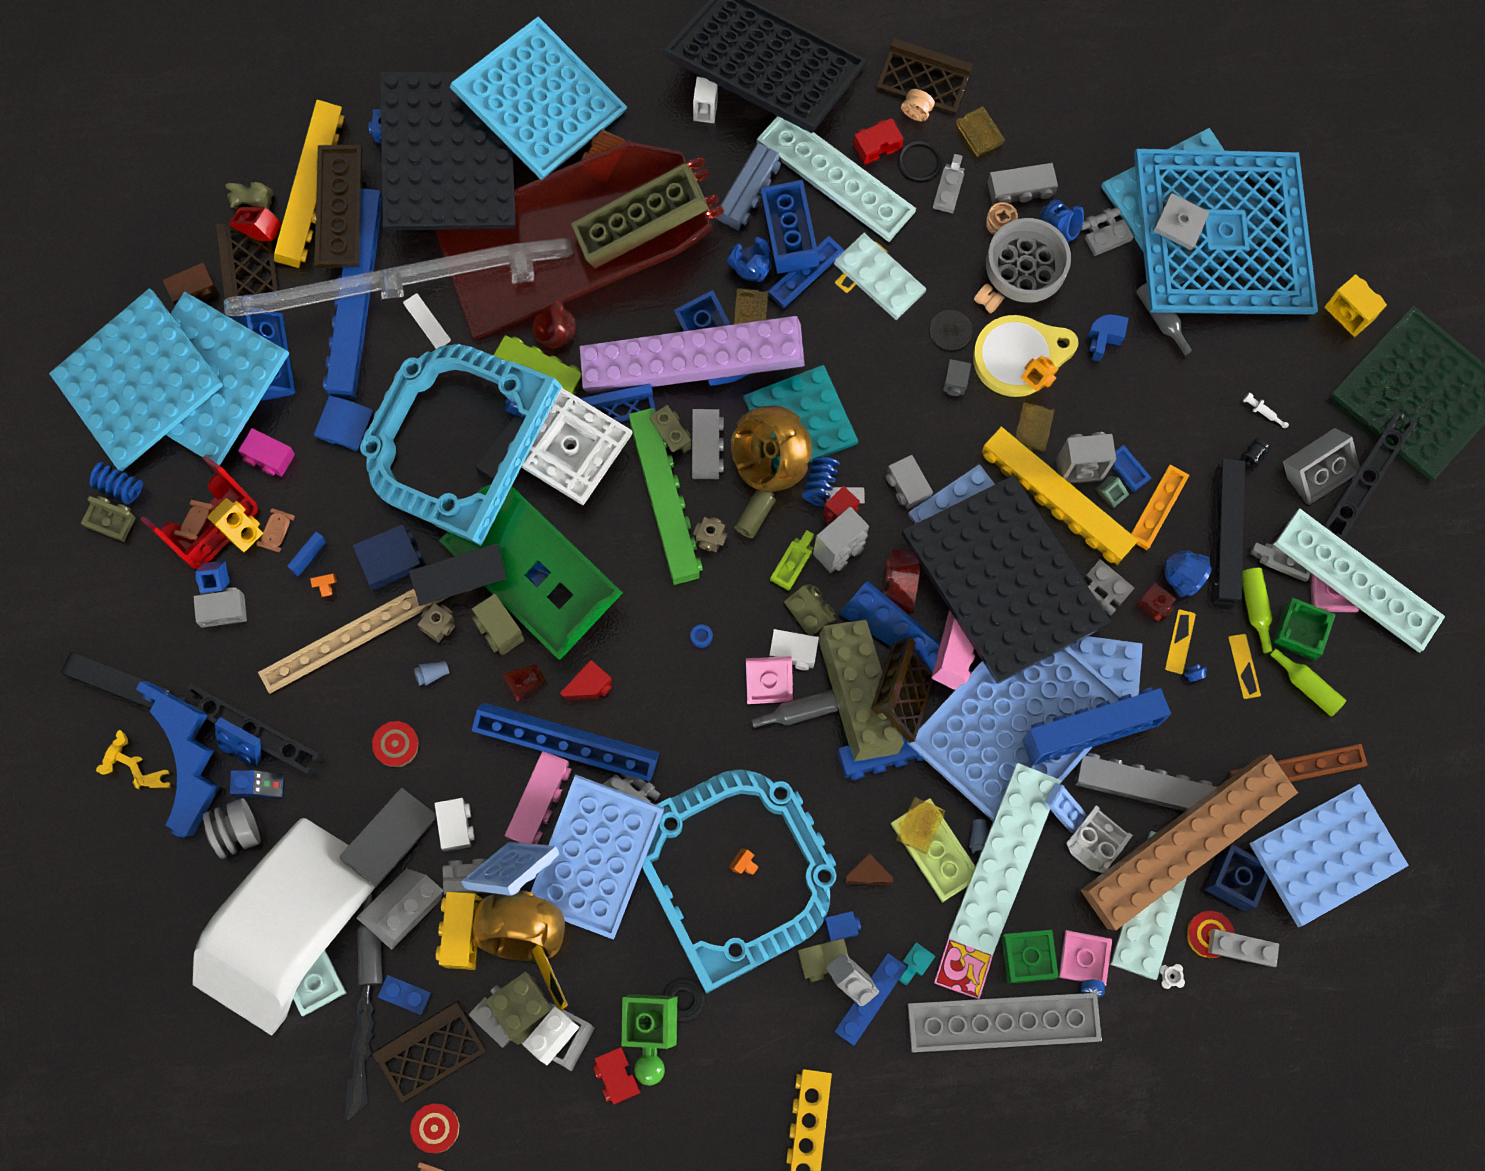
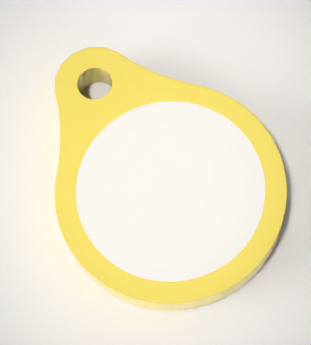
(1010, 344)

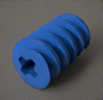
(819, 479)
(114, 485)

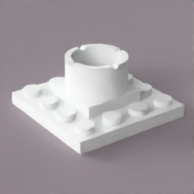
(575, 447)

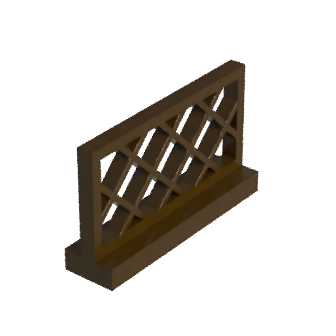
(929, 59)
(227, 263)
(893, 682)
(418, 1033)

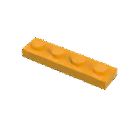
(1159, 506)

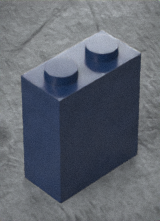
(388, 556)

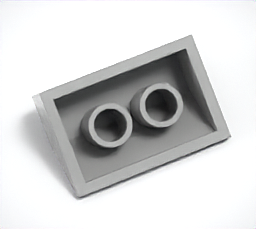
(1322, 465)
(401, 906)

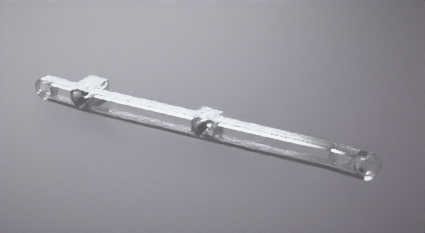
(391, 280)

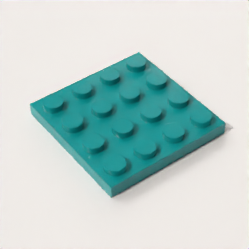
(818, 406)

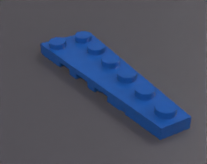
(890, 622)

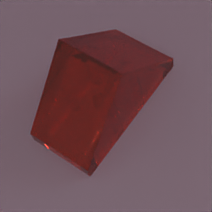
(524, 681)

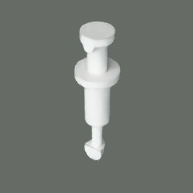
(1259, 406)

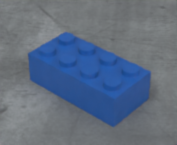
(790, 226)

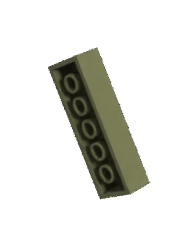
(640, 216)
(855, 679)

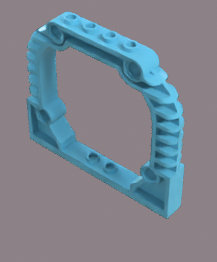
(474, 514)
(712, 962)

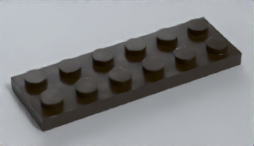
(338, 206)

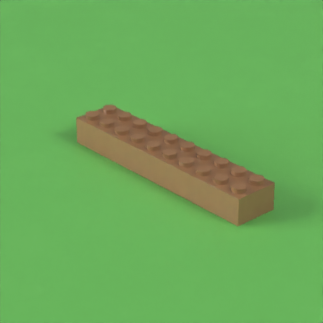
(1188, 841)

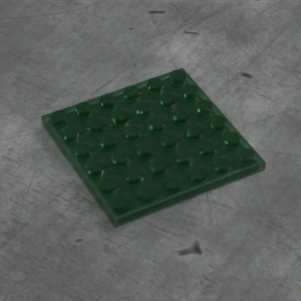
(1428, 381)

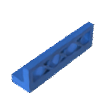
(620, 397)

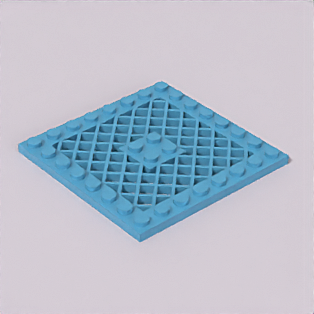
(1227, 232)

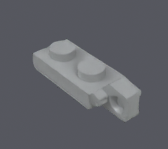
(949, 186)
(1278, 560)

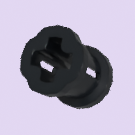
(1255, 453)

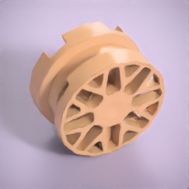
(917, 105)
(999, 216)

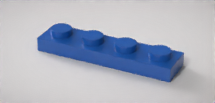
(796, 281)
(860, 1016)

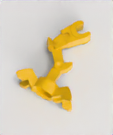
(114, 754)

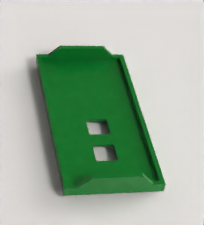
(529, 538)

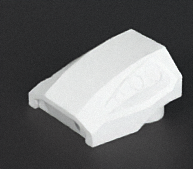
(1097, 841)

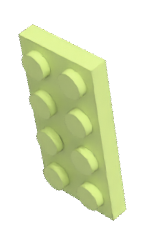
(945, 864)

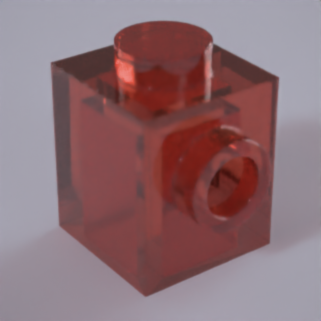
(1157, 602)

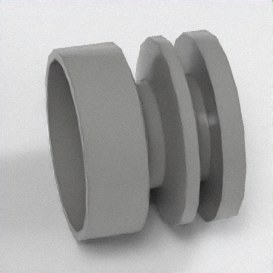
(226, 830)

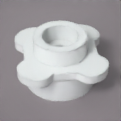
(1178, 979)

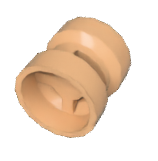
(989, 298)

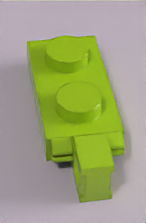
(793, 561)

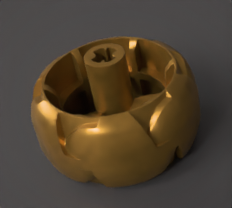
(790, 443)
(516, 924)

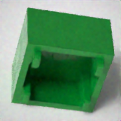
(1303, 629)
(1029, 956)

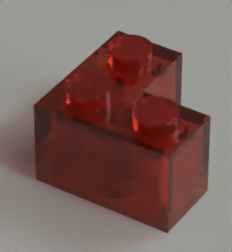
(903, 579)

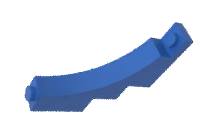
(181, 726)

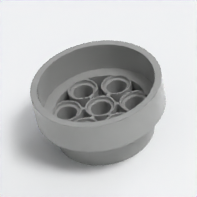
(1042, 241)

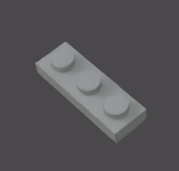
(1243, 948)

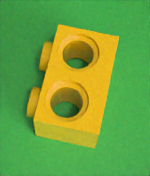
(233, 527)

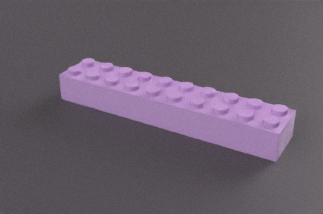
(692, 355)

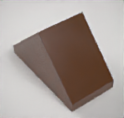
(869, 872)

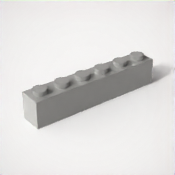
(1139, 783)

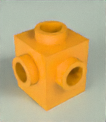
(1039, 373)

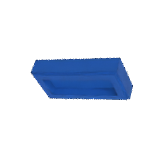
(1130, 469)
(306, 554)

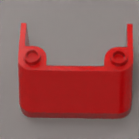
(210, 538)

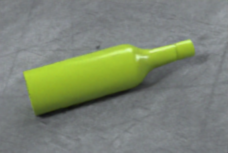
(1258, 604)
(1311, 684)

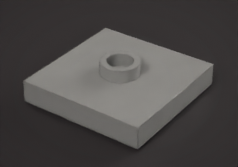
(1181, 221)

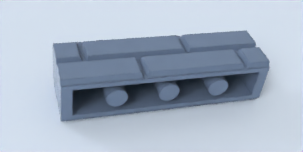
(747, 186)

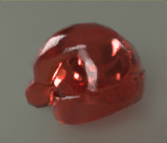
(554, 326)

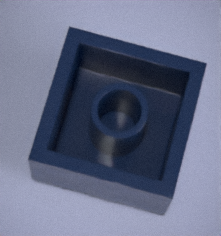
(1237, 878)

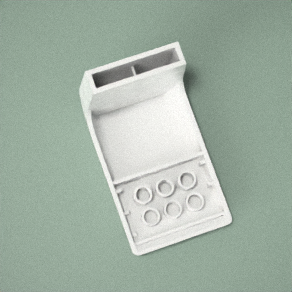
(278, 925)

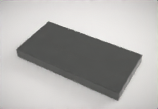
(388, 837)

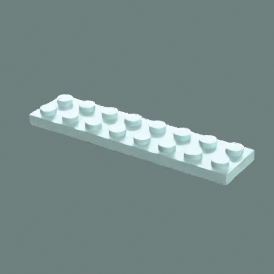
(838, 177)
(1359, 580)
(1003, 860)

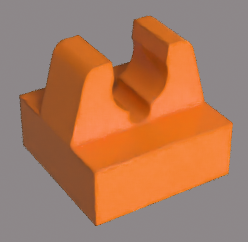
(324, 583)
(743, 862)

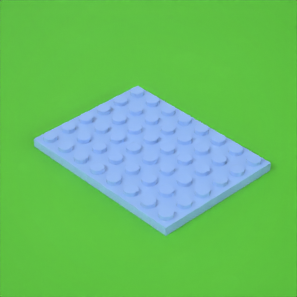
(982, 724)

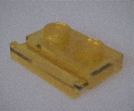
(980, 131)
(750, 306)
(1034, 426)
(920, 825)

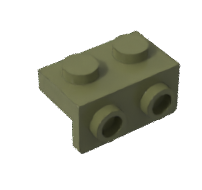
(670, 429)
(107, 518)
(810, 609)

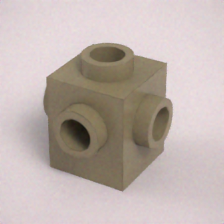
(710, 541)
(437, 622)

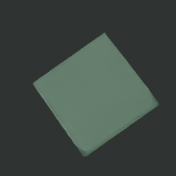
(1112, 491)

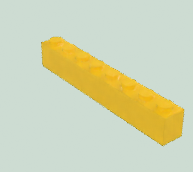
(302, 201)
(1059, 496)

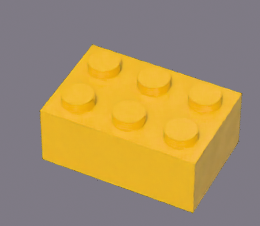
(457, 942)

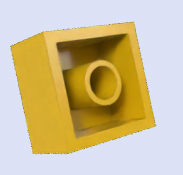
(1355, 305)

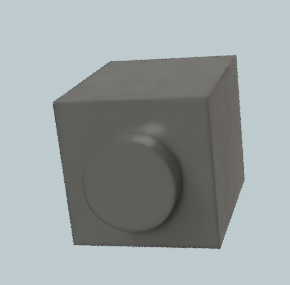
(956, 377)

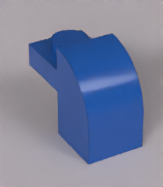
(1106, 330)

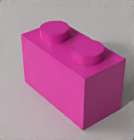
(266, 453)

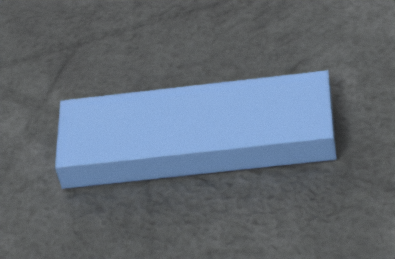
(1065, 808)

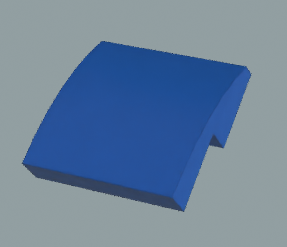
(343, 422)

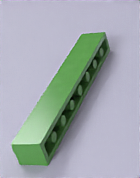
(664, 499)

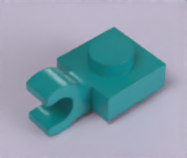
(917, 962)

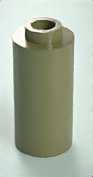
(755, 513)

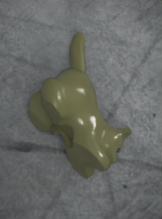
(256, 195)

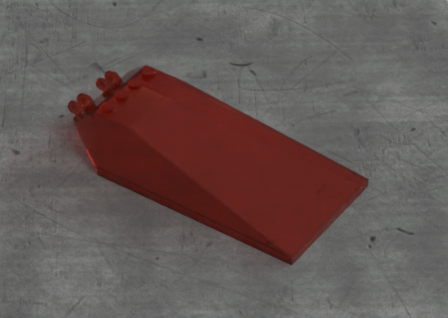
(546, 213)

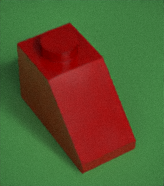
(256, 223)
(587, 684)

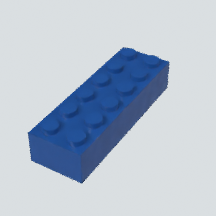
(1095, 726)

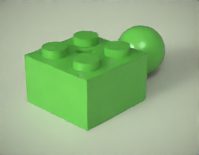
(640, 1033)

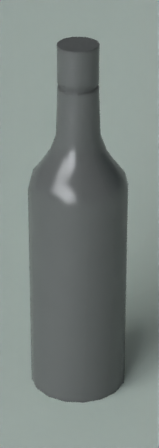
(1167, 322)
(800, 709)
(368, 953)

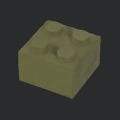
(498, 624)
(520, 1007)

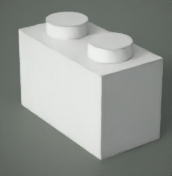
(705, 100)
(798, 646)
(453, 824)
(550, 1035)

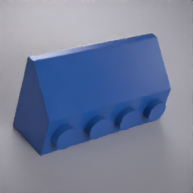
(702, 314)
(272, 327)

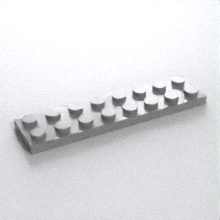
(1004, 1022)

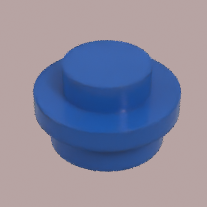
(1195, 672)

